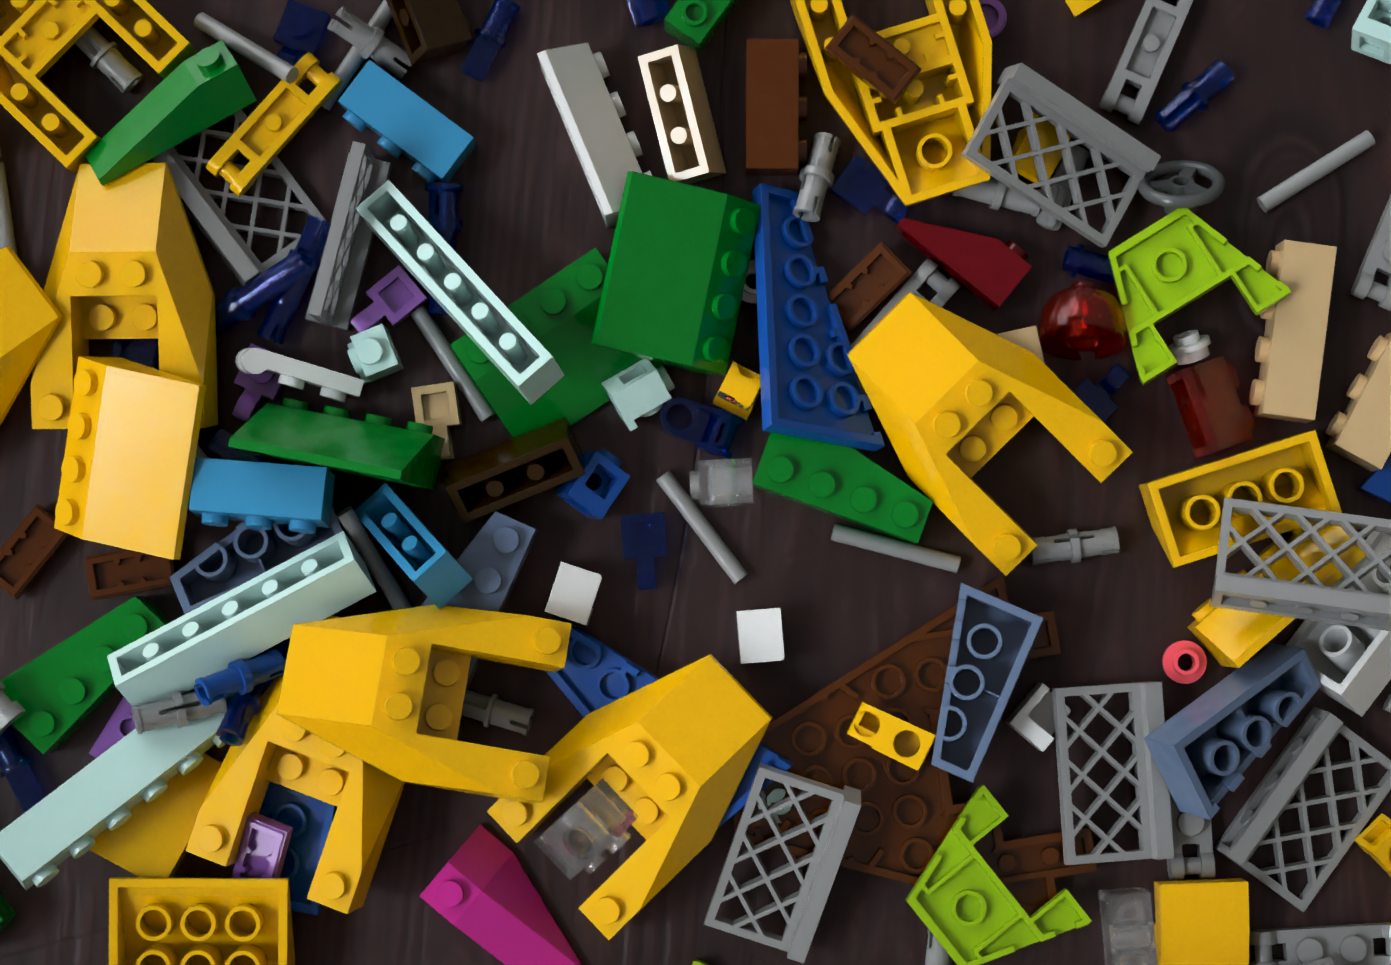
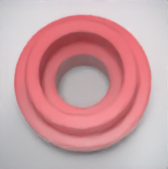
(1171, 657)

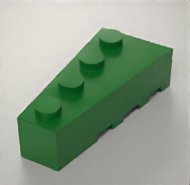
(842, 485)
(75, 675)

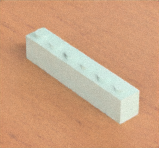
(460, 292)
(242, 621)
(103, 796)

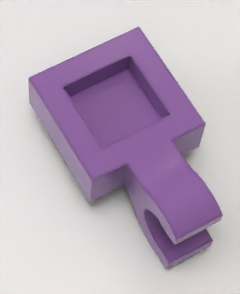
(392, 298)
(256, 388)

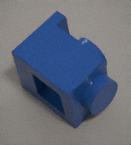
(610, 481)

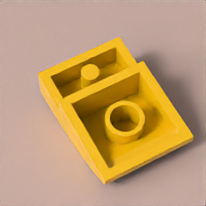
(159, 831)
(1202, 922)

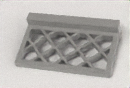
(1070, 119)
(212, 220)
(347, 242)
(1292, 597)
(1151, 791)
(1275, 795)
(821, 867)

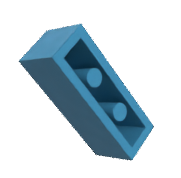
(406, 124)
(262, 494)
(413, 546)

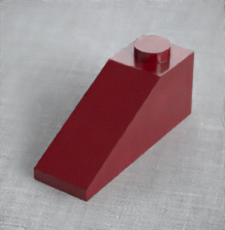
(974, 260)

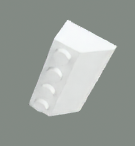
(592, 122)
(1351, 659)

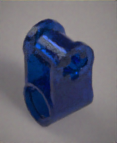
(703, 427)

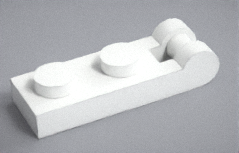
(297, 373)

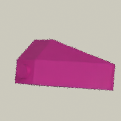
(497, 905)

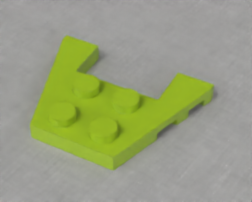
(1171, 268)
(971, 906)

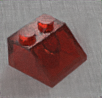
(1211, 406)

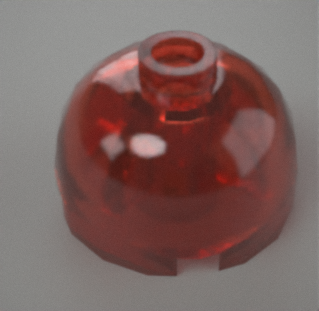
(1082, 321)

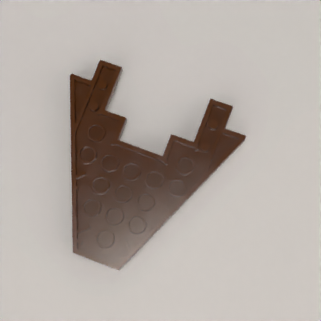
(901, 808)

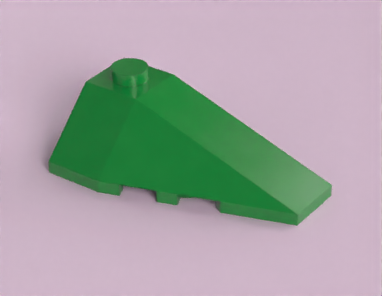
(183, 104)

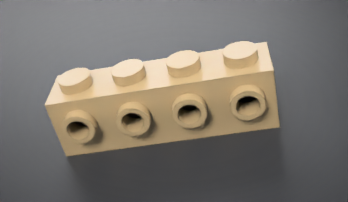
(1294, 333)

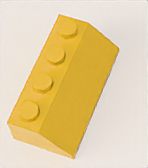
(1189, 503)
(1237, 634)

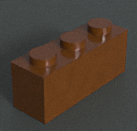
(774, 107)

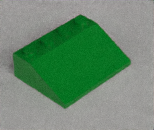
(676, 274)
(563, 320)
(343, 444)

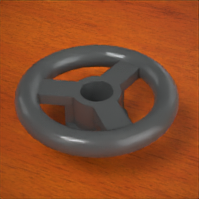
(1181, 189)

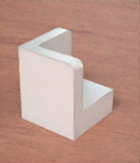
(573, 593)
(760, 635)
(1035, 717)

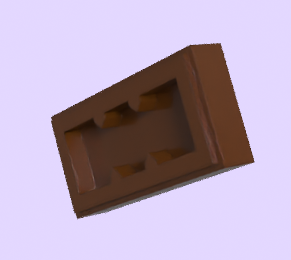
(872, 59)
(868, 285)
(29, 551)
(126, 573)

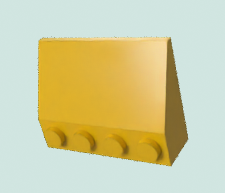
(129, 456)
(200, 921)

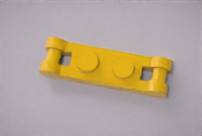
(273, 125)

